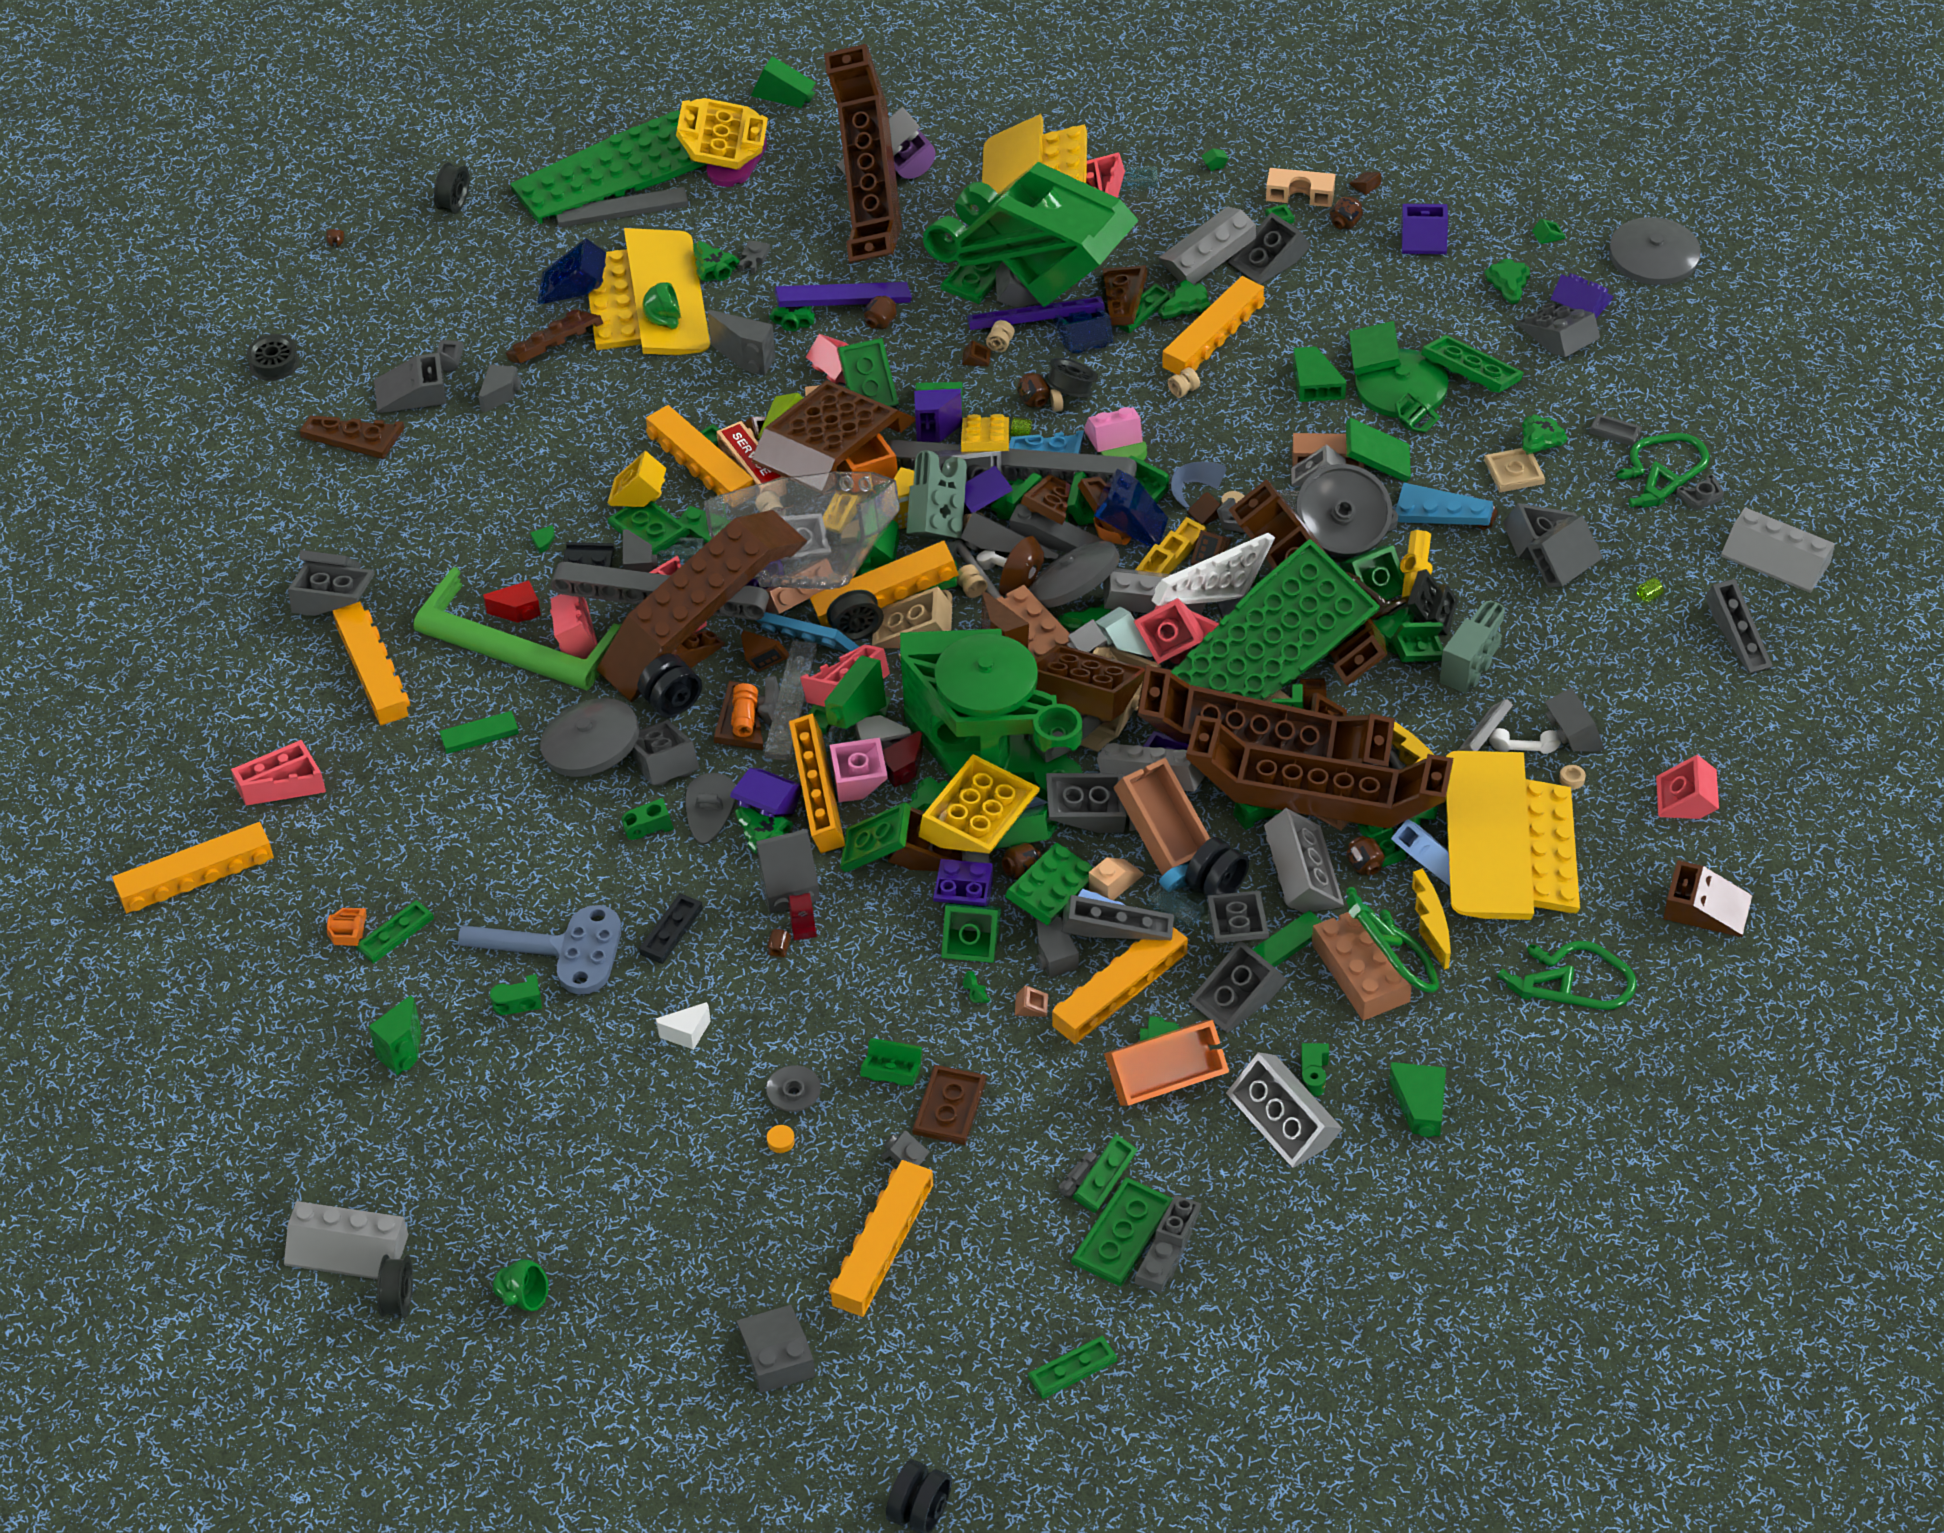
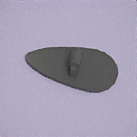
(709, 805)

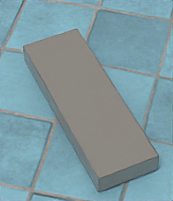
(1486, 726)

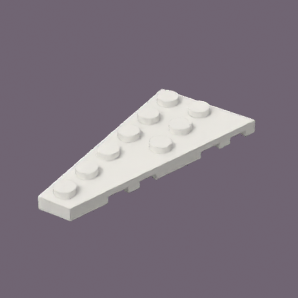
(1217, 578)

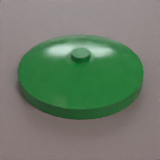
(1384, 387)
(986, 675)

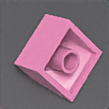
(1114, 429)
(857, 768)

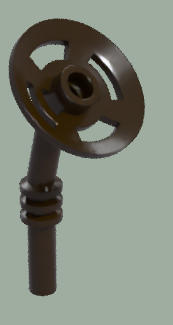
(1385, 607)

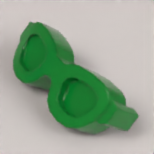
(977, 992)

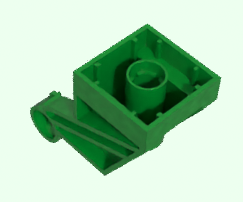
(1039, 225)
(957, 736)

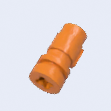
(744, 705)

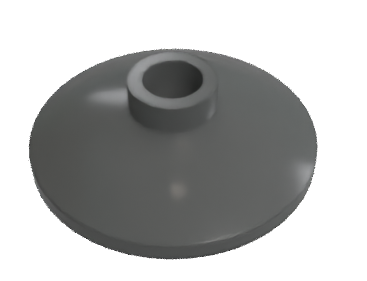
(789, 1080)

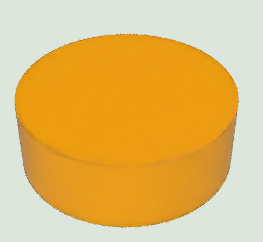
(780, 1139)

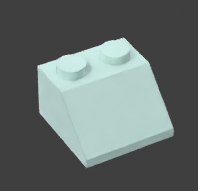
(1122, 632)

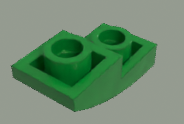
(1391, 850)

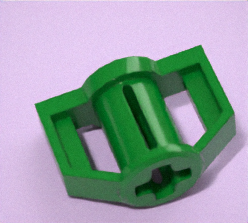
(1420, 404)

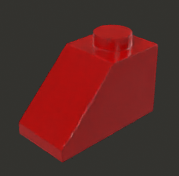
(513, 603)

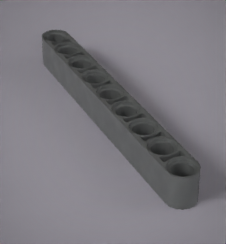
(635, 586)

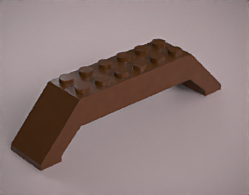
(865, 153)
(1267, 512)
(695, 594)
(1173, 706)
(1316, 783)

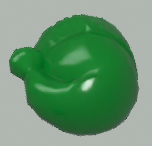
(662, 305)
(522, 1285)

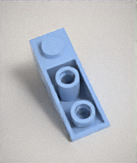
(1424, 849)

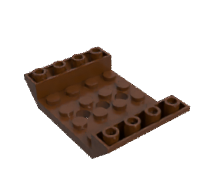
(824, 431)

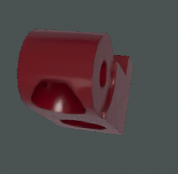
(802, 916)

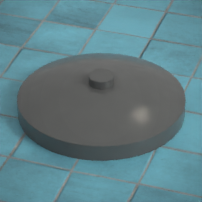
(1654, 251)
(1345, 509)
(1075, 573)
(589, 737)

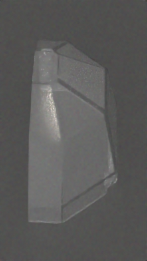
(835, 513)

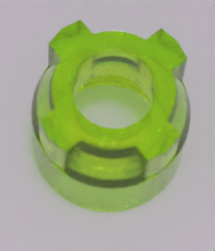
(1021, 427)
(1650, 589)

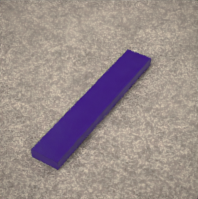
(840, 294)
(1034, 313)

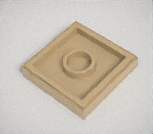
(1514, 470)

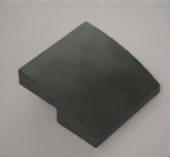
(1431, 601)

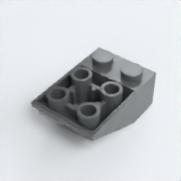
(1561, 328)
(411, 385)

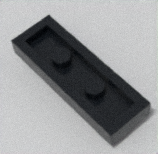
(670, 928)

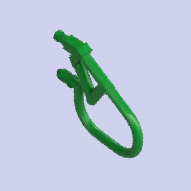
(1652, 495)
(1386, 935)
(1526, 990)

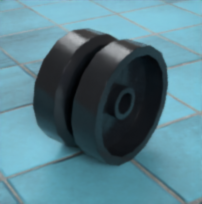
(669, 685)
(1216, 868)
(918, 1497)

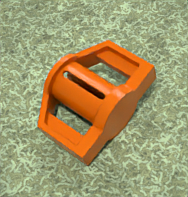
(346, 926)

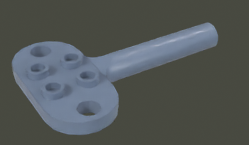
(583, 950)

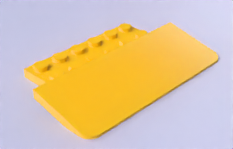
(1023, 145)
(628, 275)
(1508, 839)

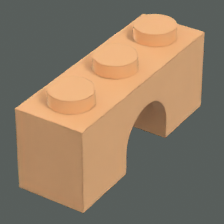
(1285, 182)

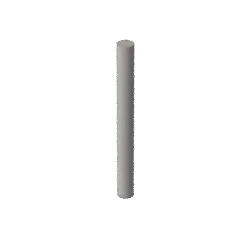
(969, 559)

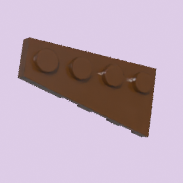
(1124, 292)
(555, 334)
(353, 435)

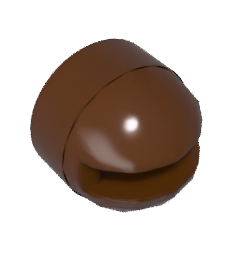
(335, 236)

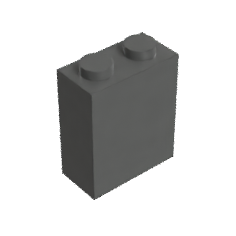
(1565, 551)

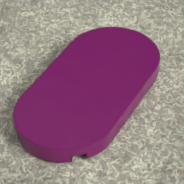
(728, 177)

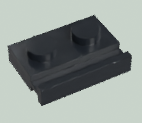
(589, 553)

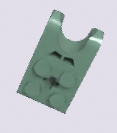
(937, 497)
(1472, 648)

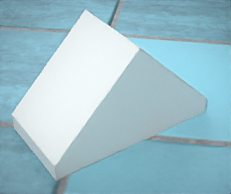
(685, 1025)

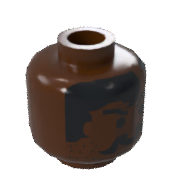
(1346, 213)
(880, 312)
(1033, 389)
(1365, 855)
(1019, 859)

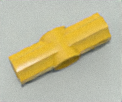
(1415, 560)

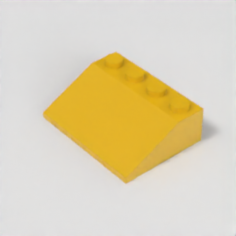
(976, 807)

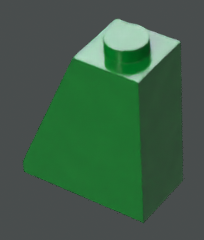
(783, 85)
(1316, 376)
(857, 694)
(1029, 827)
(1419, 1096)

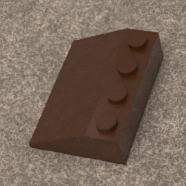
(1088, 681)

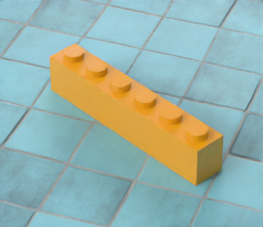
(1214, 326)
(696, 452)
(895, 579)
(371, 663)
(816, 783)
(193, 867)
(1116, 985)
(881, 1238)

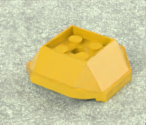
(720, 132)

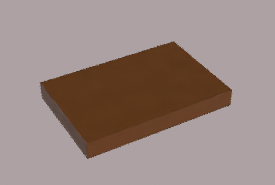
(949, 1104)

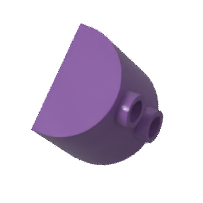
(914, 157)

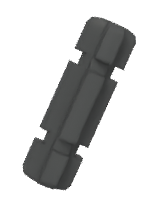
(1077, 1175)

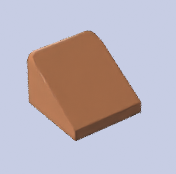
(1031, 1002)

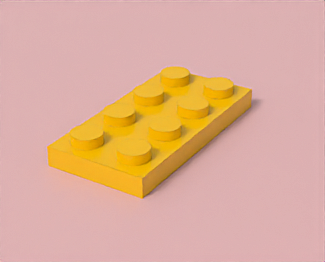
(985, 433)

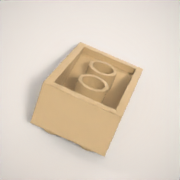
(917, 613)

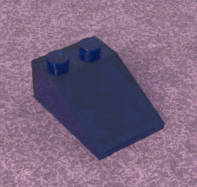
(573, 273)
(1084, 330)
(1131, 509)

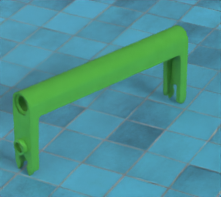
(437, 623)

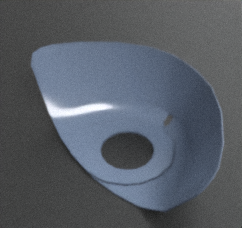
(1204, 472)

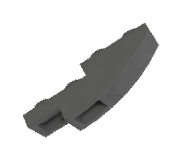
(1169, 1244)

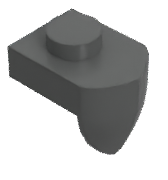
(450, 354)

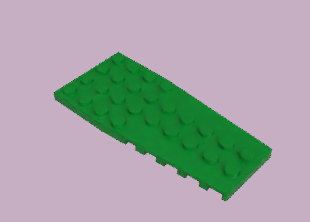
(622, 162)
(1280, 627)

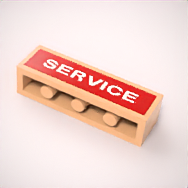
(740, 446)

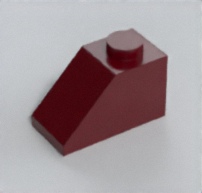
(903, 759)

